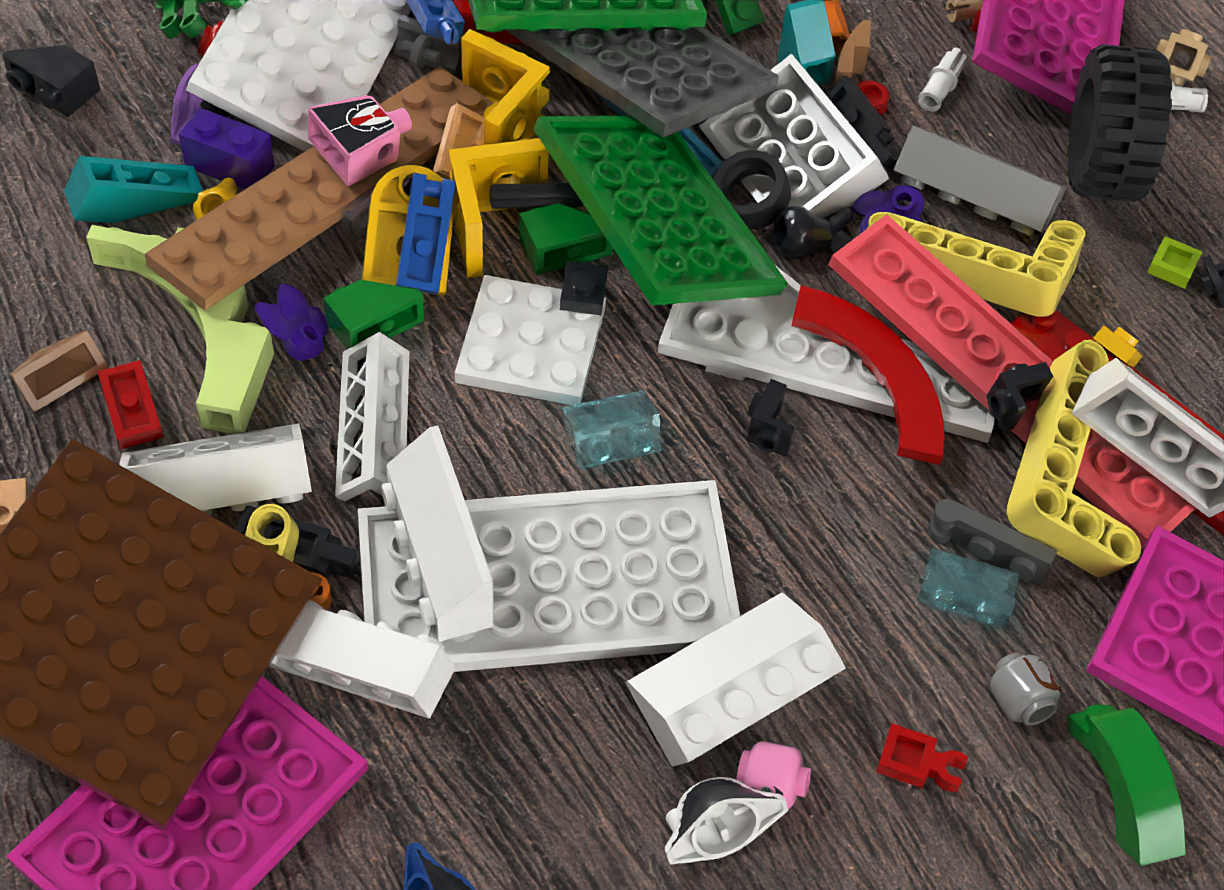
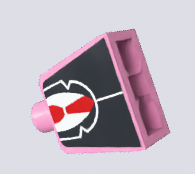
(357, 136)

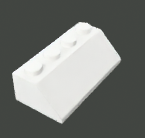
(1155, 434)
(228, 468)
(439, 538)
(733, 678)

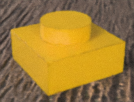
(1120, 344)

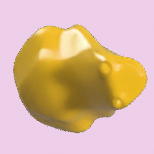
(214, 197)

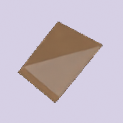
(58, 370)

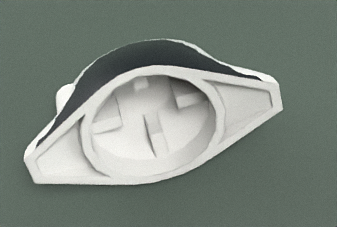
(719, 819)

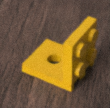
(508, 78)
(474, 173)

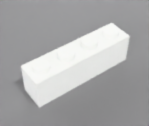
(366, 659)

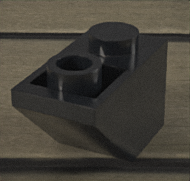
(53, 76)

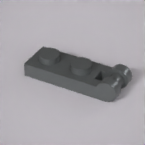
(990, 540)

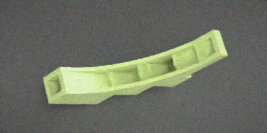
(235, 351)

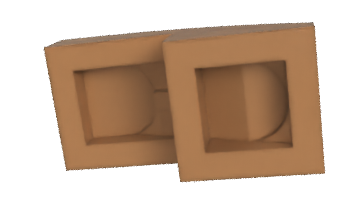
(854, 52)

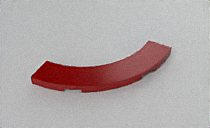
(890, 361)

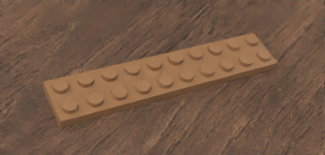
(297, 201)

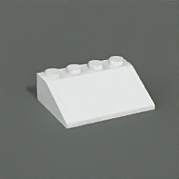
(808, 135)

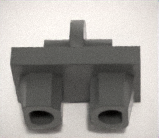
(425, 49)

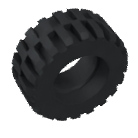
(1119, 123)

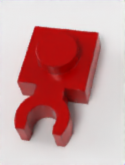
(912, 758)

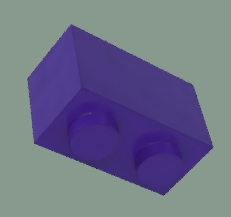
(226, 148)

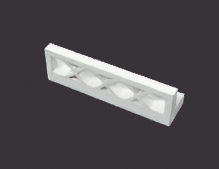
(380, 412)

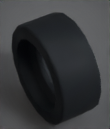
(752, 163)

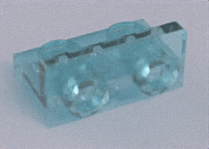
(613, 428)
(968, 588)

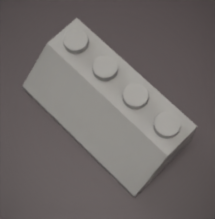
(979, 179)

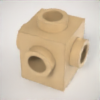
(1190, 44)

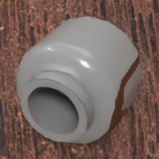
(1025, 688)

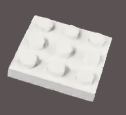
(526, 343)

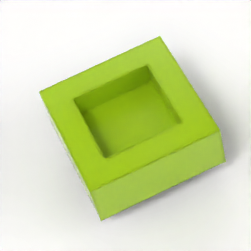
(1174, 262)

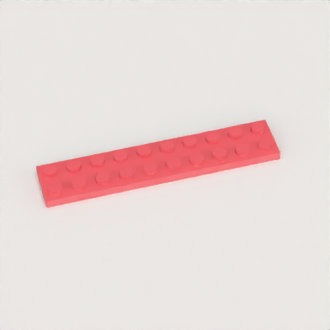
(977, 346)

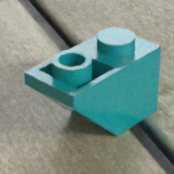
(808, 39)

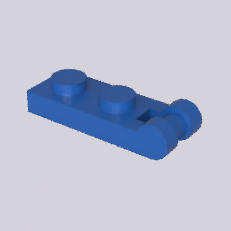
(425, 235)

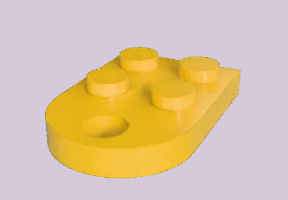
(387, 225)

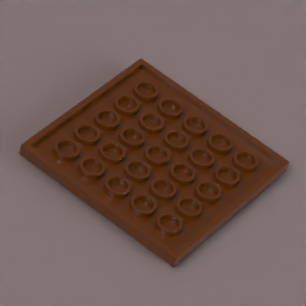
(132, 630)

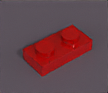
(130, 404)

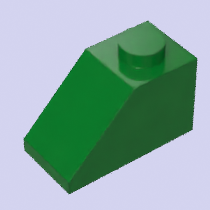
(560, 235)
(372, 308)

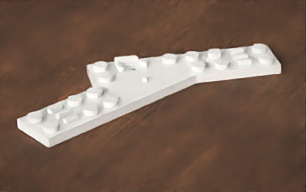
(758, 342)

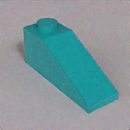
(127, 189)

